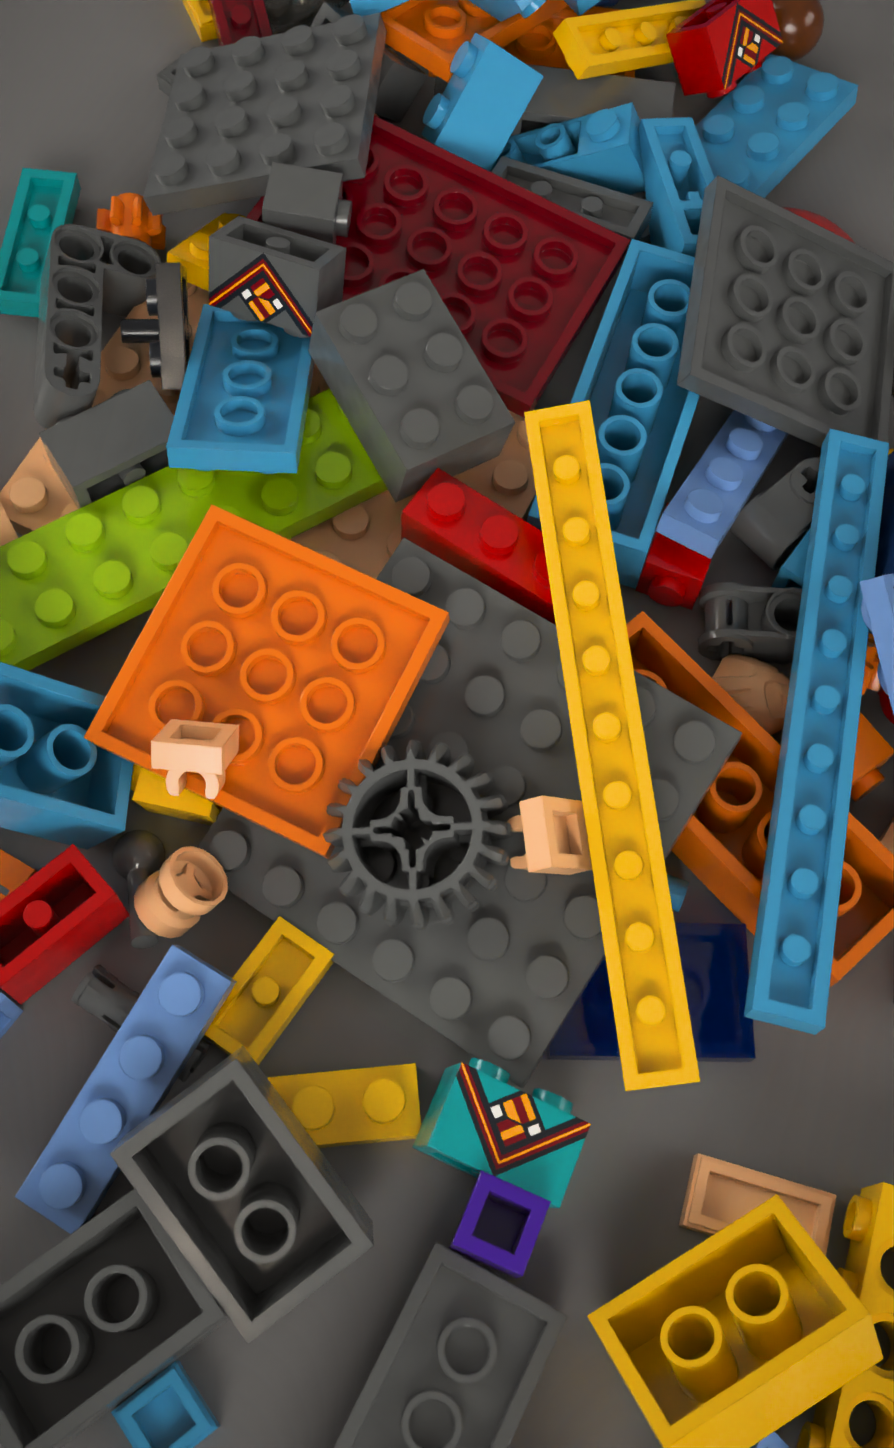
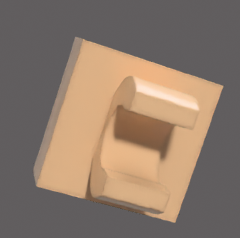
(195, 748)
(552, 836)

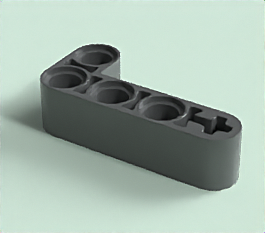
(81, 278)

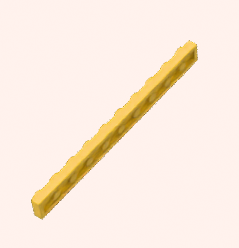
(611, 753)

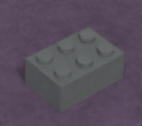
(409, 383)
(245, 1194)
(95, 1324)

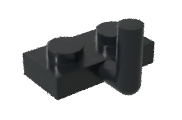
(169, 333)

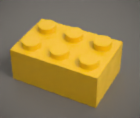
(737, 1334)

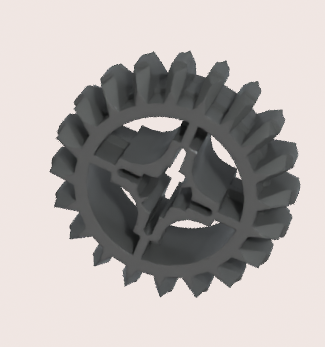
(446, 834)

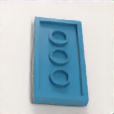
(772, 122)
(241, 397)

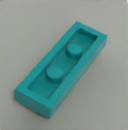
(40, 206)

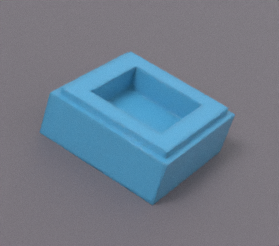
(166, 1413)

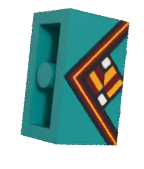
(498, 1129)

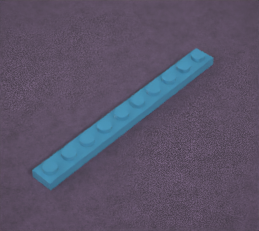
(818, 742)

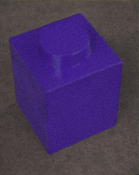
(500, 1225)

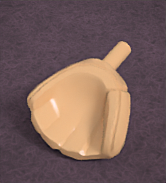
(756, 688)

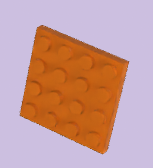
(290, 652)

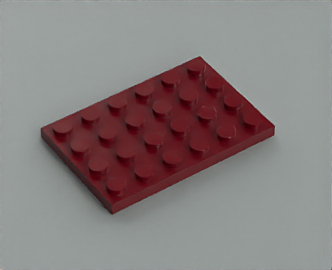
(501, 257)

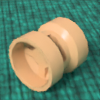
(180, 892)

